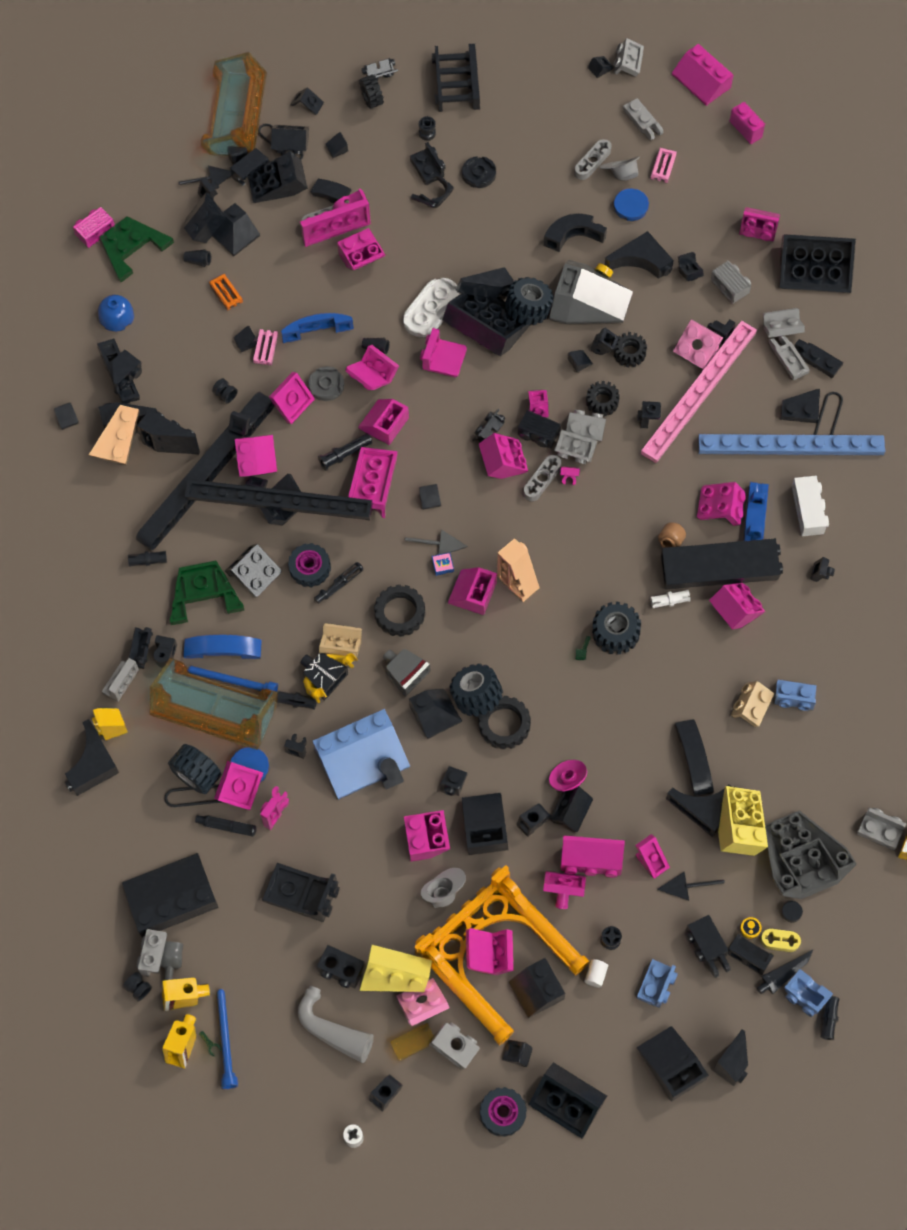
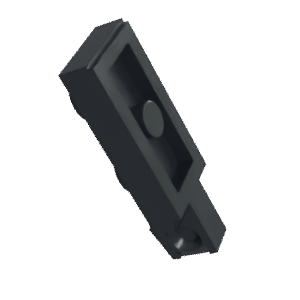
(818, 358)

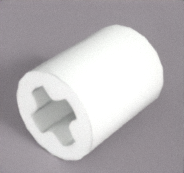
(596, 973)
(353, 1136)

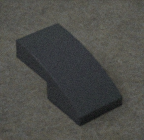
(330, 190)

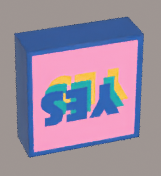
(442, 564)

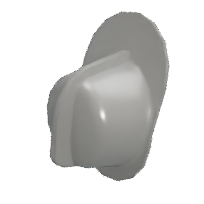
(624, 169)
(442, 889)

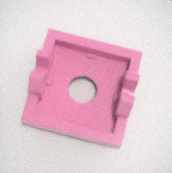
(709, 340)
(418, 1012)

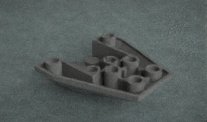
(588, 297)
(805, 856)

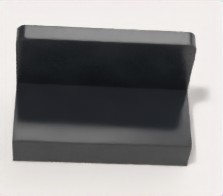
(572, 808)

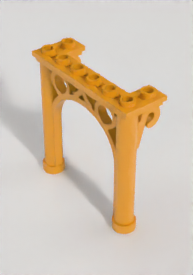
(530, 916)

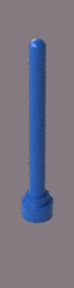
(232, 680)
(229, 1079)

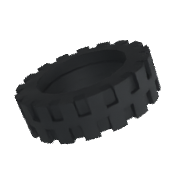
(399, 628)
(506, 741)

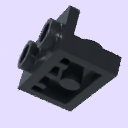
(428, 164)

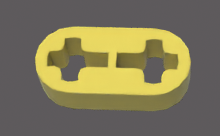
(780, 935)

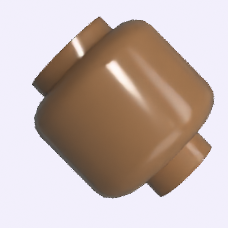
(672, 535)

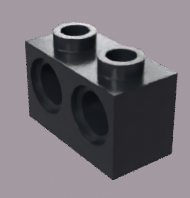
(344, 962)

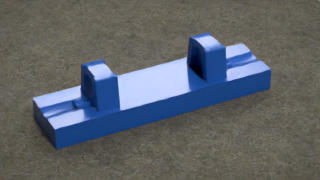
(756, 512)

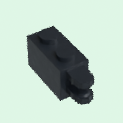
(708, 944)

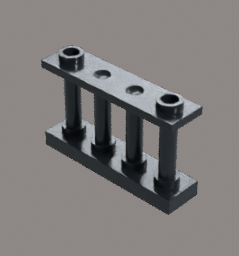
(472, 83)

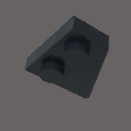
(802, 407)

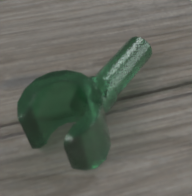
(581, 653)
(210, 1044)

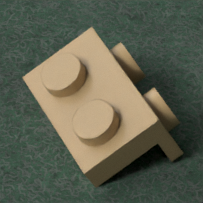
(340, 640)
(753, 703)

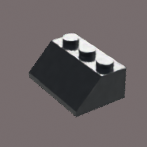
(567, 1100)

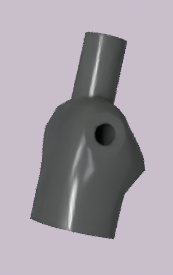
(171, 958)

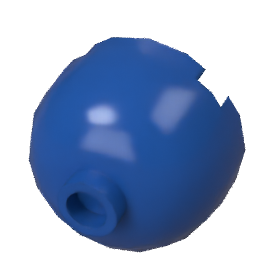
(115, 313)

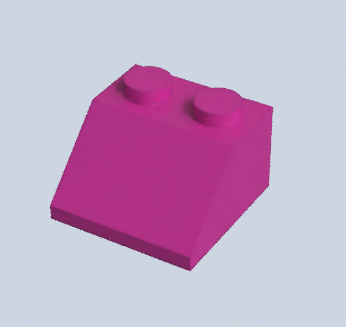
(255, 455)

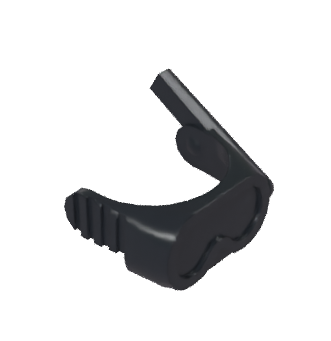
(435, 202)

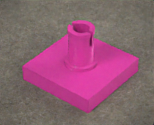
(292, 397)
(238, 785)
(564, 886)

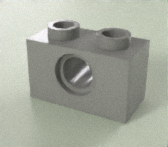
(442, 1044)

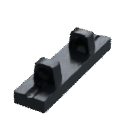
(109, 351)

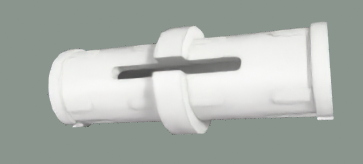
(670, 599)

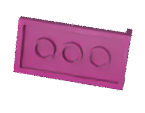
(338, 221)
(374, 477)

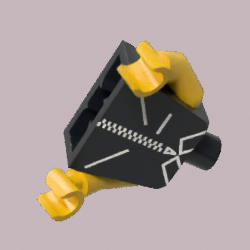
(325, 673)

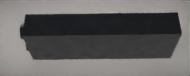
(721, 563)

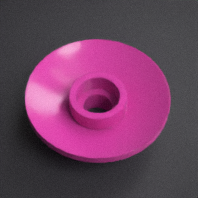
(568, 775)

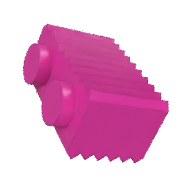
(747, 122)
(93, 226)

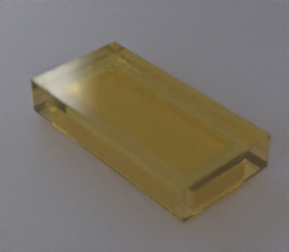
(412, 1042)

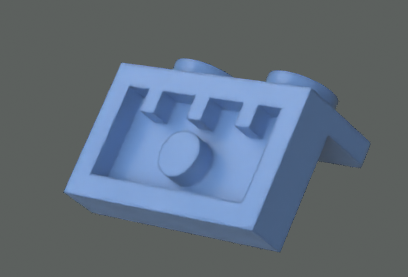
(795, 695)
(656, 983)

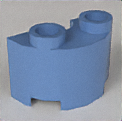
(807, 993)

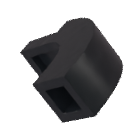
(571, 226)

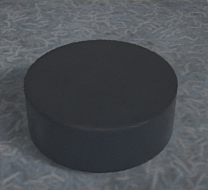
(792, 911)

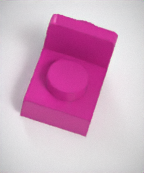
(539, 402)

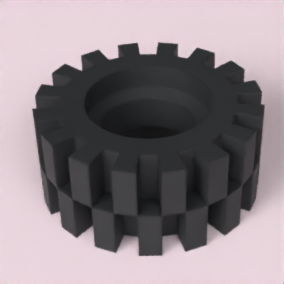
(371, 91)
(630, 340)
(605, 389)

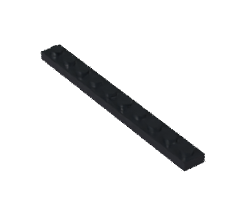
(279, 499)

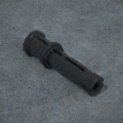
(338, 454)

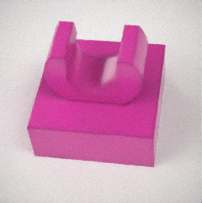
(569, 472)

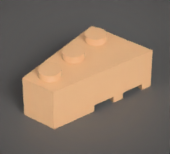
(117, 437)
(516, 570)

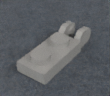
(642, 118)
(789, 357)

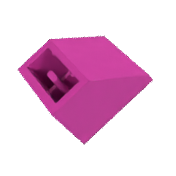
(759, 224)
(359, 249)
(385, 420)
(503, 456)
(473, 589)
(737, 605)
(426, 835)

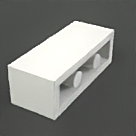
(809, 505)

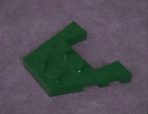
(126, 239)
(202, 583)

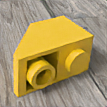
(109, 722)

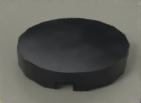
(479, 172)

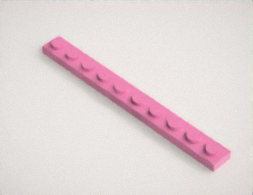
(698, 392)

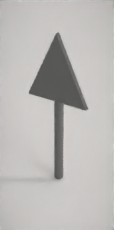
(446, 544)

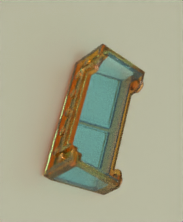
(236, 104)
(211, 706)

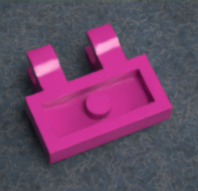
(272, 810)

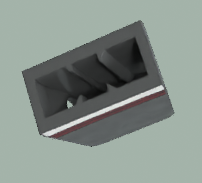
(406, 670)

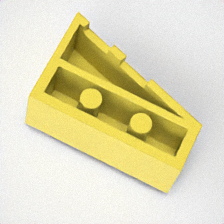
(394, 971)

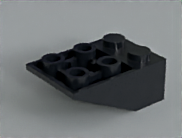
(278, 179)
(166, 435)
(485, 824)
(673, 1063)

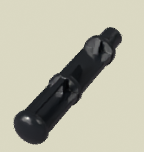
(339, 582)
(227, 825)

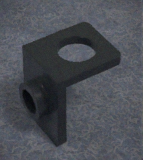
(309, 100)

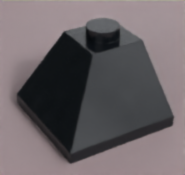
(236, 230)
(434, 711)
(734, 1061)

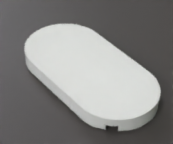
(429, 307)

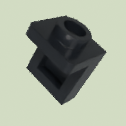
(689, 267)
(649, 410)

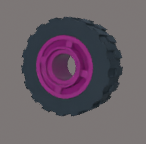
(309, 554)
(503, 1125)

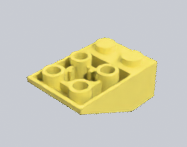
(742, 822)

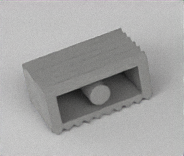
(731, 282)

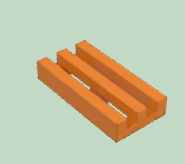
(233, 302)

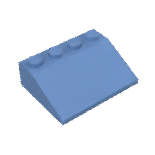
(354, 751)

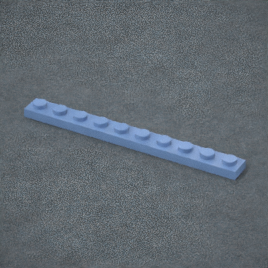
(791, 444)

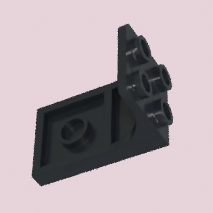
(301, 892)

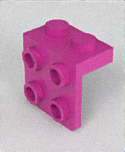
(442, 355)
(374, 369)
(722, 501)
(489, 951)

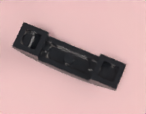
(695, 757)

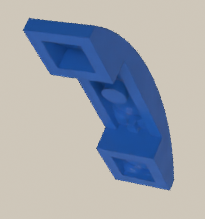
(316, 322)
(223, 646)

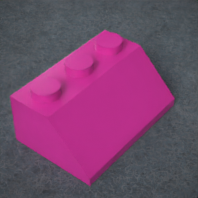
(703, 74)
(592, 856)

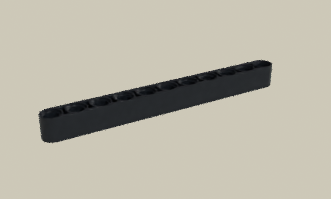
(204, 470)

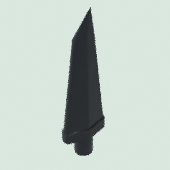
(780, 975)

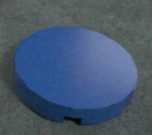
(631, 204)
(252, 759)

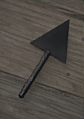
(216, 175)
(678, 886)

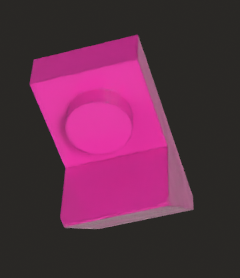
(651, 856)

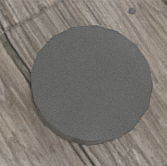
(326, 383)

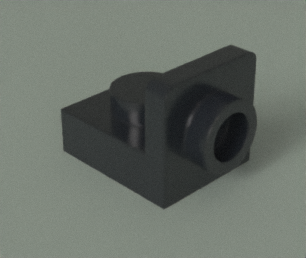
(453, 781)

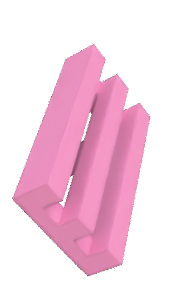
(660, 175)
(267, 335)

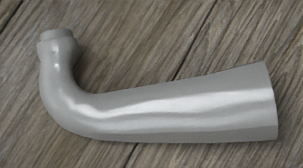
(344, 1039)

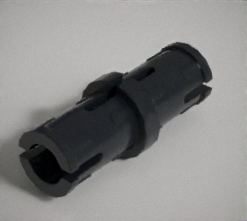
(147, 558)
(296, 700)
(830, 1018)

